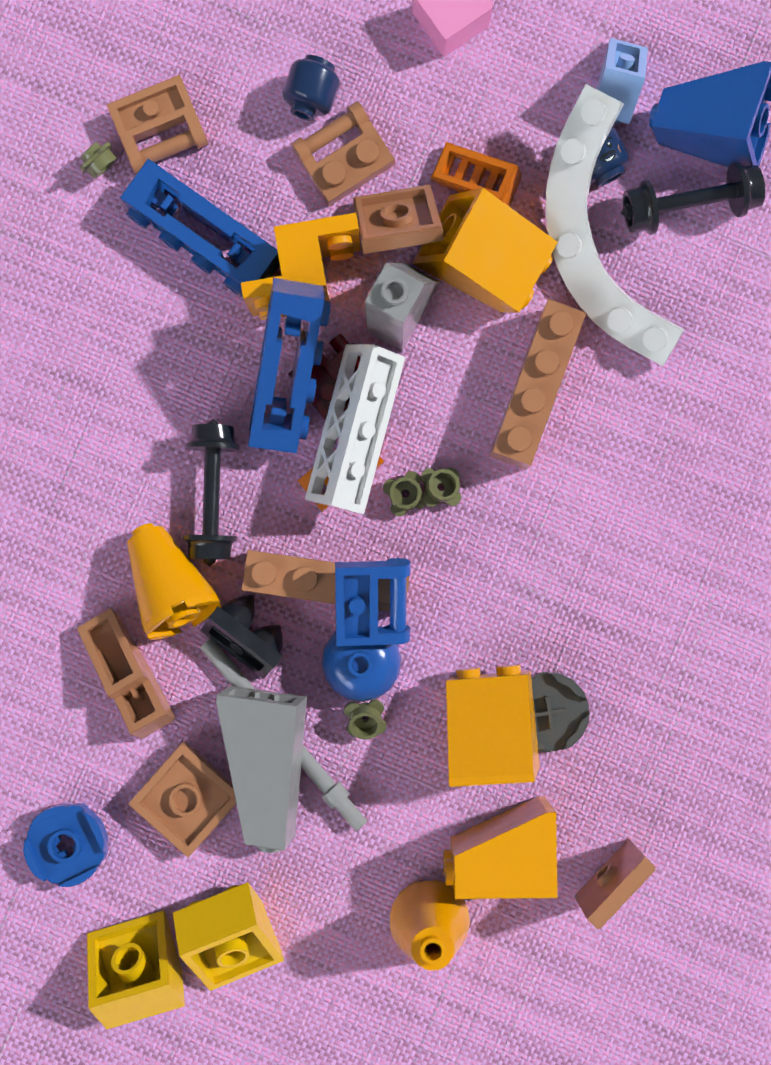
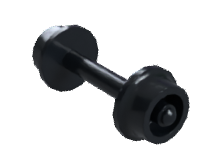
(742, 189)
(212, 439)

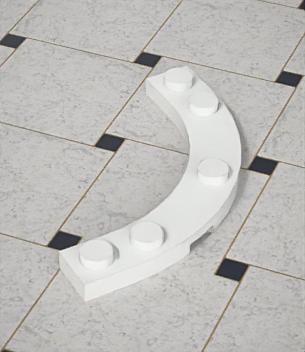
(576, 252)

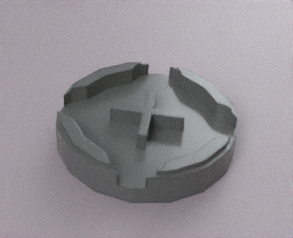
(559, 711)

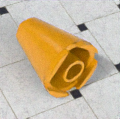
(167, 584)
(429, 923)

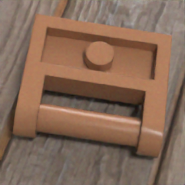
(152, 112)
(349, 165)

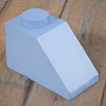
(623, 75)

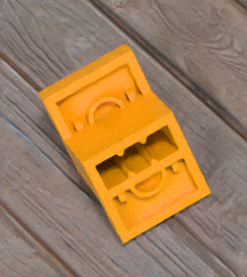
(301, 255)

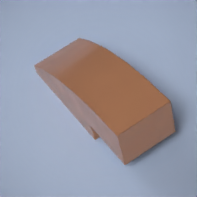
(125, 674)

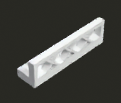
(359, 428)

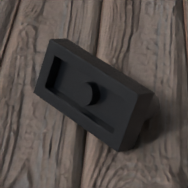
(230, 630)

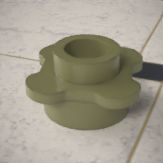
(97, 159)
(449, 479)
(394, 490)
(361, 727)

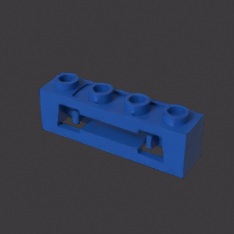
(148, 193)
(298, 302)

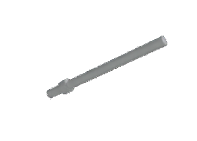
(333, 793)

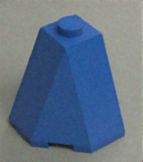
(717, 116)

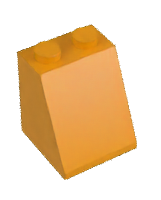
(487, 251)
(491, 727)
(506, 855)

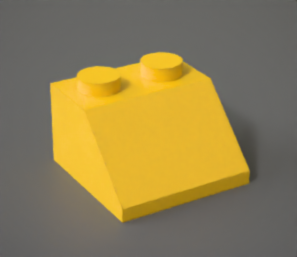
(226, 936)
(133, 971)

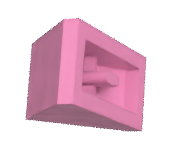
(452, 21)

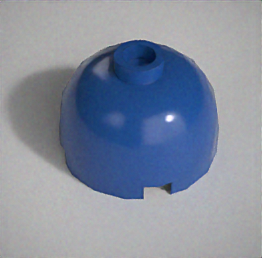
(360, 671)

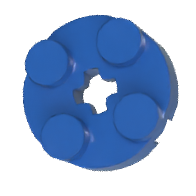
(58, 866)

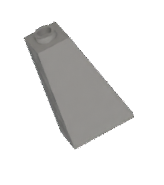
(398, 303)
(264, 759)

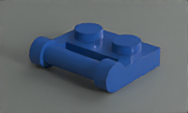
(358, 602)

